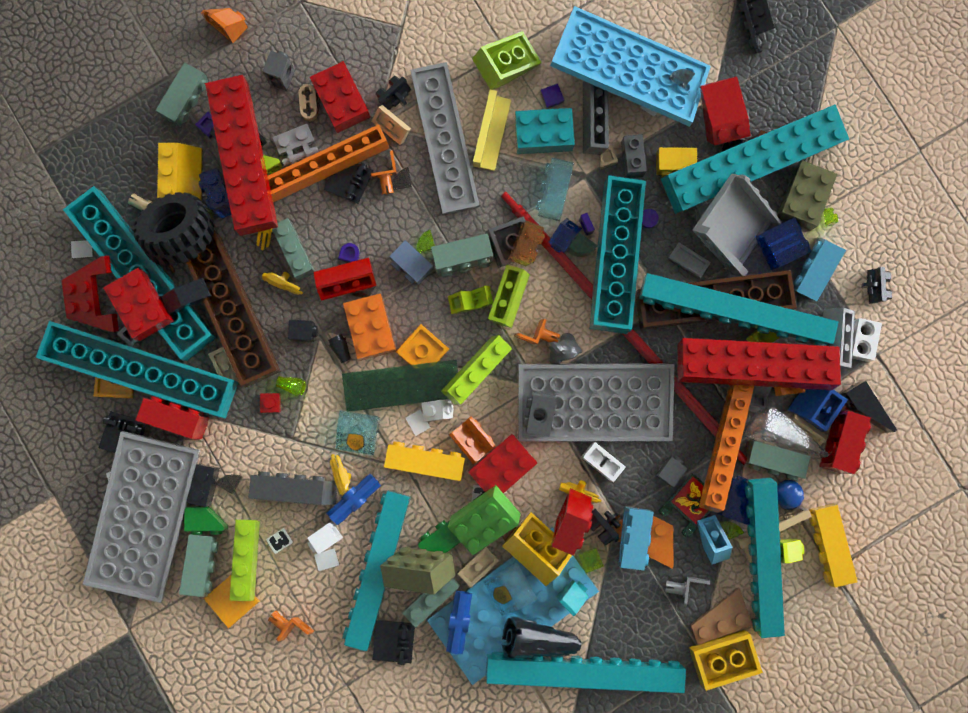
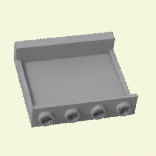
(734, 221)

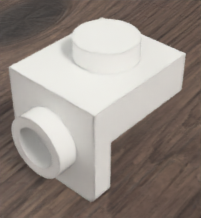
(437, 410)

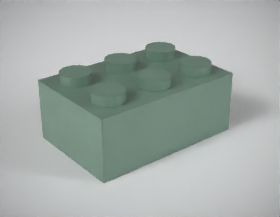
(462, 255)

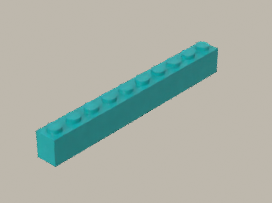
(738, 310)
(586, 673)

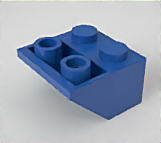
(818, 407)

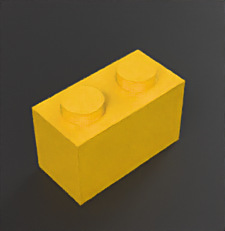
(673, 159)

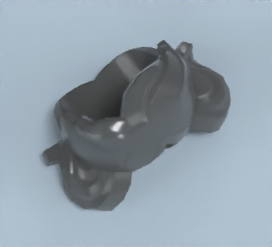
(564, 349)

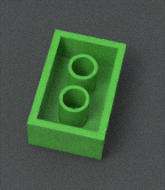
(484, 520)

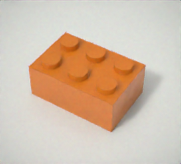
(369, 327)

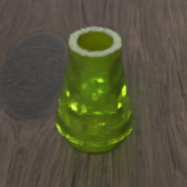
(292, 385)

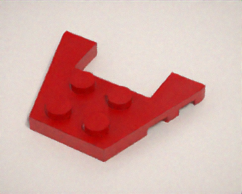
(82, 296)

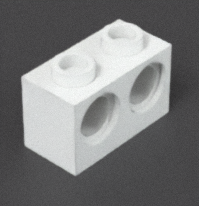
(868, 342)
(603, 462)
(324, 538)

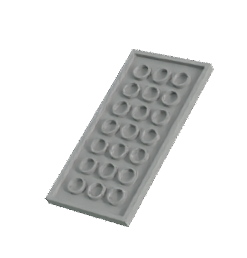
(601, 401)
(141, 517)

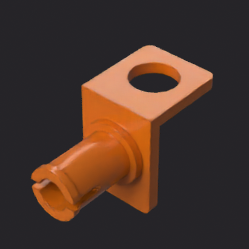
(385, 177)
(540, 333)
(286, 626)

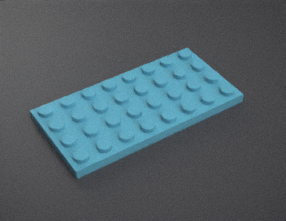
(629, 65)
(487, 624)

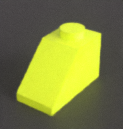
(791, 550)

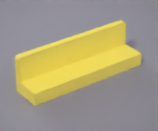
(491, 131)

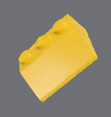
(179, 169)
(532, 548)

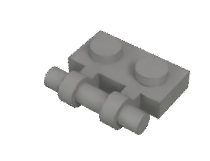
(293, 140)

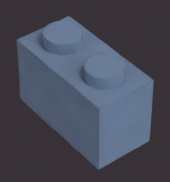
(411, 263)

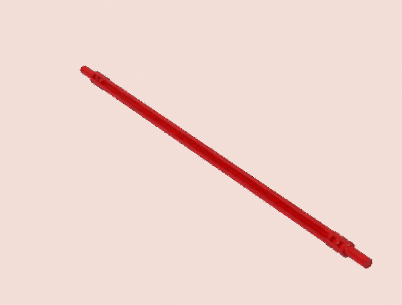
(638, 343)

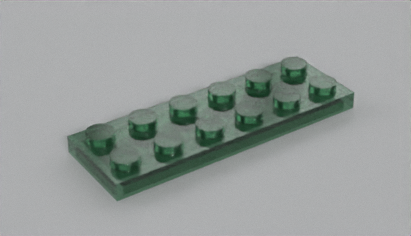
(397, 385)

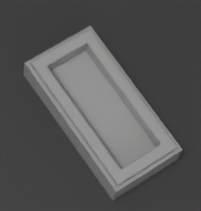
(689, 260)

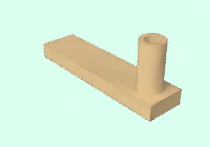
(785, 521)

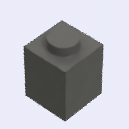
(671, 471)

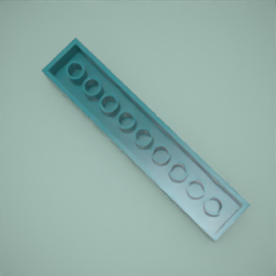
(755, 157)
(114, 238)
(137, 369)

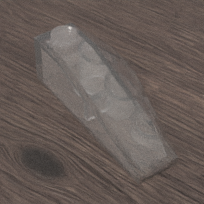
(779, 429)

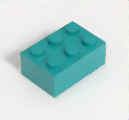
(544, 131)

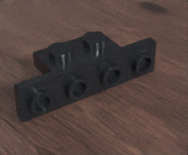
(757, 20)

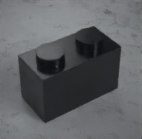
(203, 485)

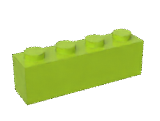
(476, 370)
(244, 560)

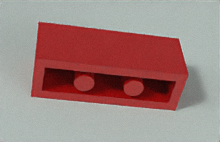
(344, 279)

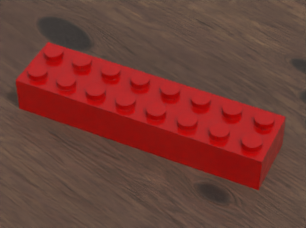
(241, 155)
(758, 364)

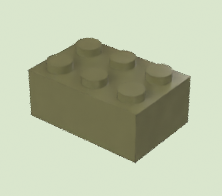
(807, 195)
(418, 570)

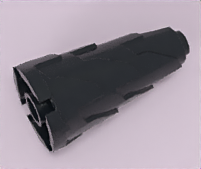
(531, 639)

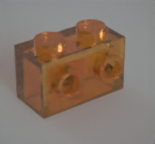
(526, 243)

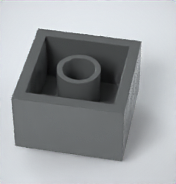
(502, 240)

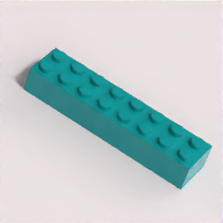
(617, 255)

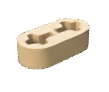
(303, 102)

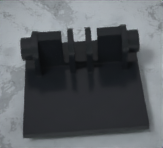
(350, 182)
(115, 424)
(393, 642)

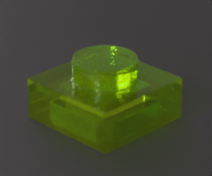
(590, 560)

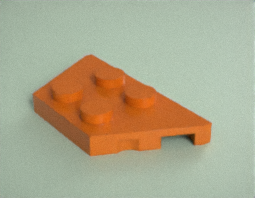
(661, 541)

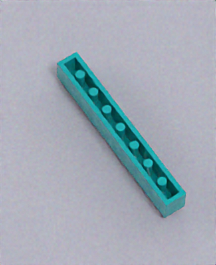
(765, 557)
(372, 588)

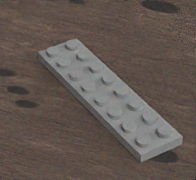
(444, 138)

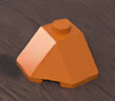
(226, 22)

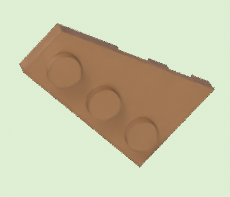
(722, 619)

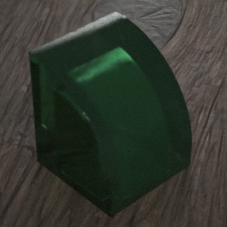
(581, 246)

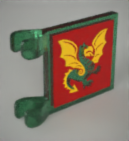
(686, 502)

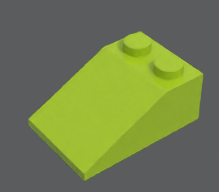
(505, 60)

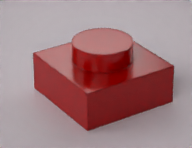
(270, 402)

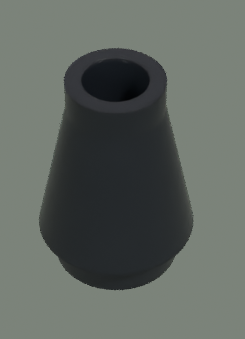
(339, 346)

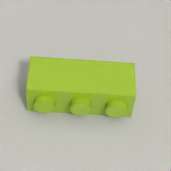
(509, 296)

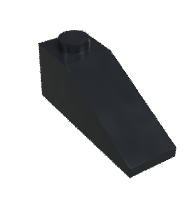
(864, 402)

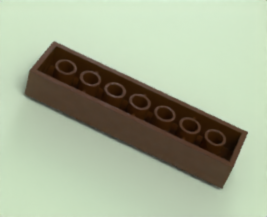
(770, 288)
(233, 315)

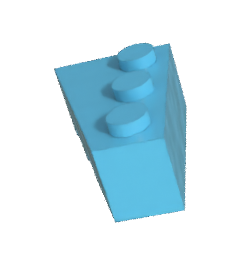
(818, 268)
(635, 538)

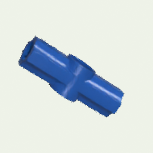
(353, 499)
(459, 622)

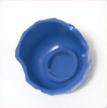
(789, 494)

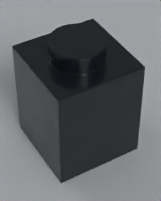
(302, 330)

